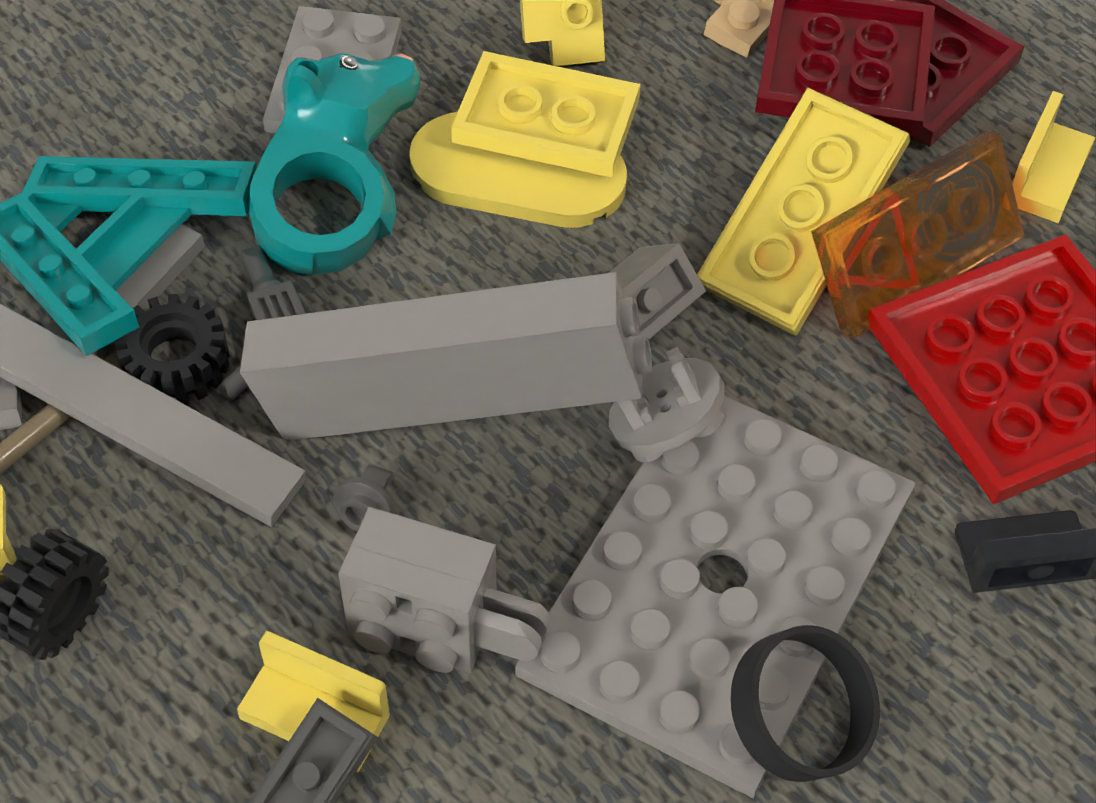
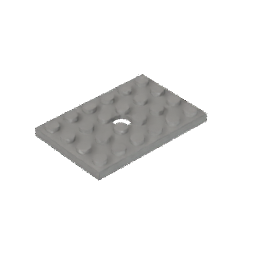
(660, 650)

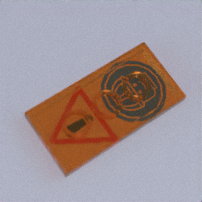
(919, 231)

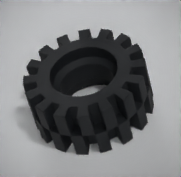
(176, 322)
(50, 593)

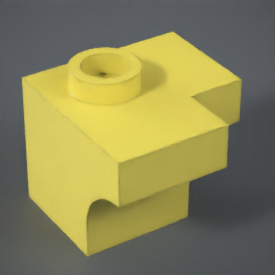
(569, 26)

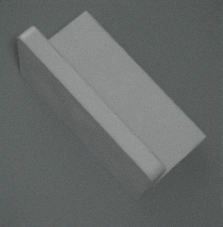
(660, 282)

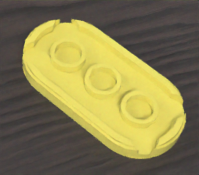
(509, 183)

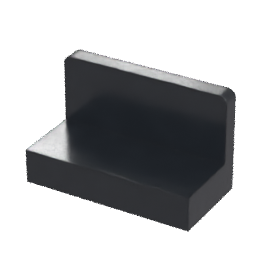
(1026, 551)

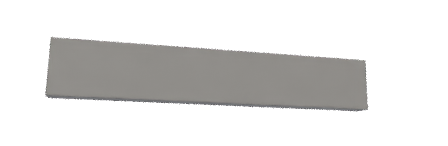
(146, 420)

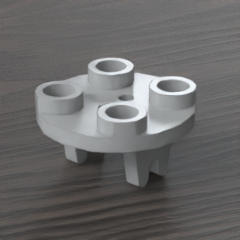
(676, 405)

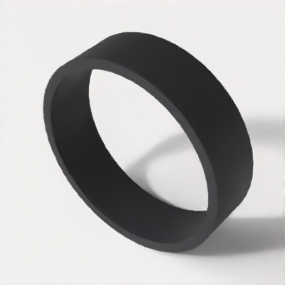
(859, 686)

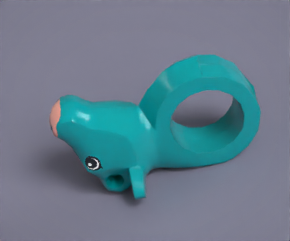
(328, 125)

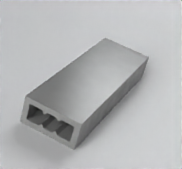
(448, 357)

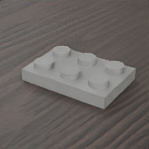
(327, 32)

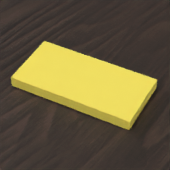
(815, 171)

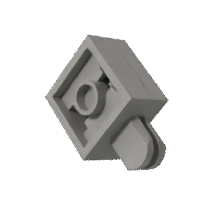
(432, 596)

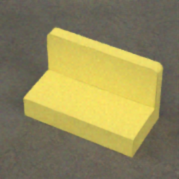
(1050, 165)
(297, 677)

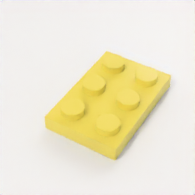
(546, 114)

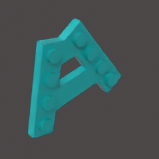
(147, 207)

